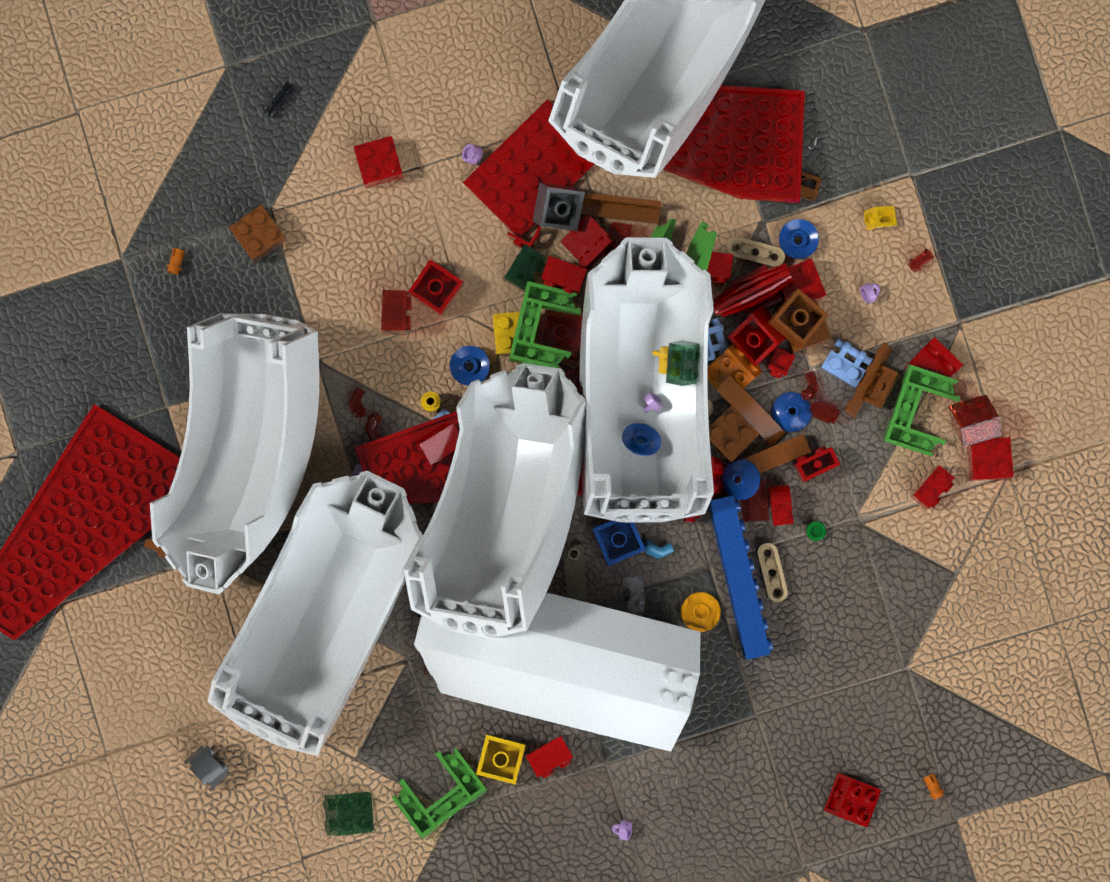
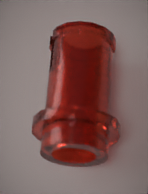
(920, 260)

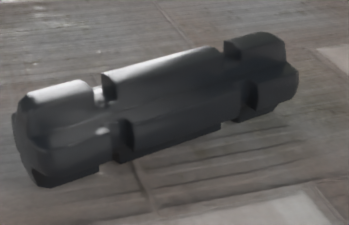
(279, 100)

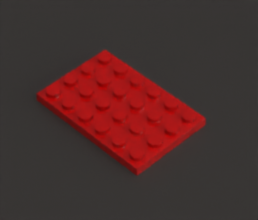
(512, 173)

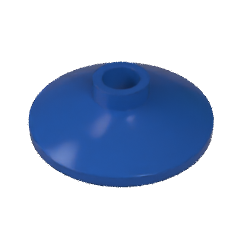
(802, 229)
(467, 355)
(789, 422)
(641, 439)
(749, 479)

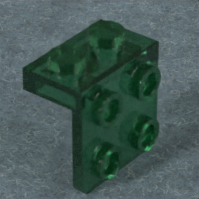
(348, 813)

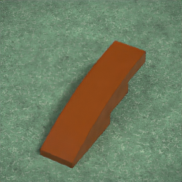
(750, 410)
(779, 454)

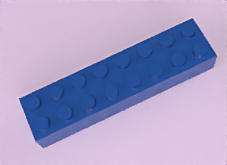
(739, 577)

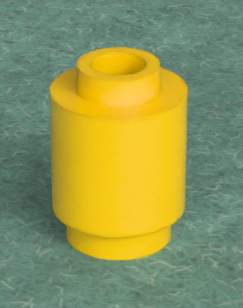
(430, 408)

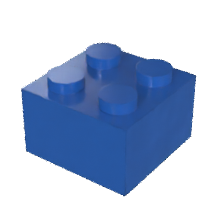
(618, 541)

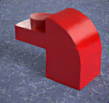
(780, 504)

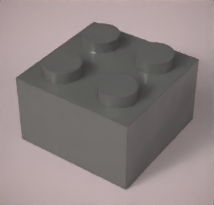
(558, 206)

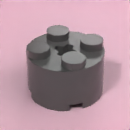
(206, 767)

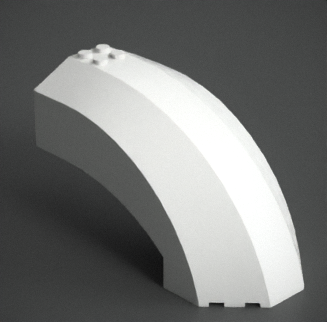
(650, 80)
(663, 301)
(241, 445)
(502, 504)
(319, 612)
(576, 670)

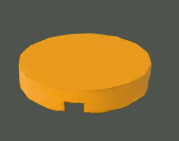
(700, 611)

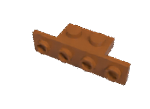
(875, 384)

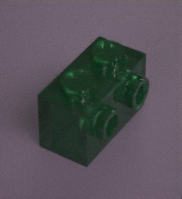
(525, 268)
(682, 363)

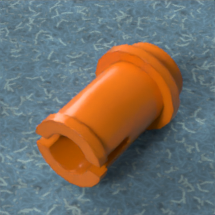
(175, 261)
(933, 786)

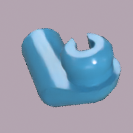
(656, 551)

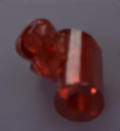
(812, 387)
(355, 403)
(371, 425)

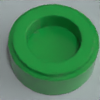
(816, 531)

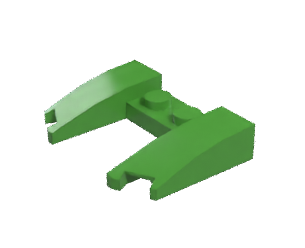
(700, 246)
(534, 300)
(898, 428)
(428, 820)

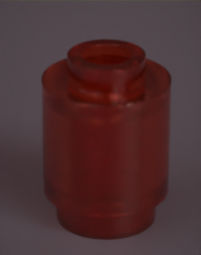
(824, 411)

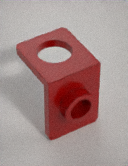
(520, 242)

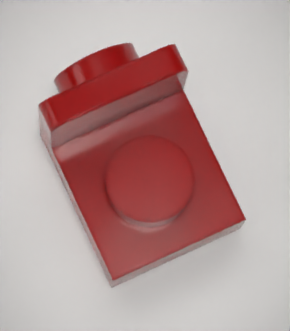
(780, 363)

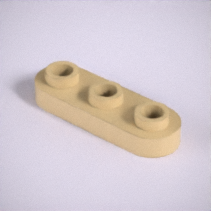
(765, 251)
(776, 581)

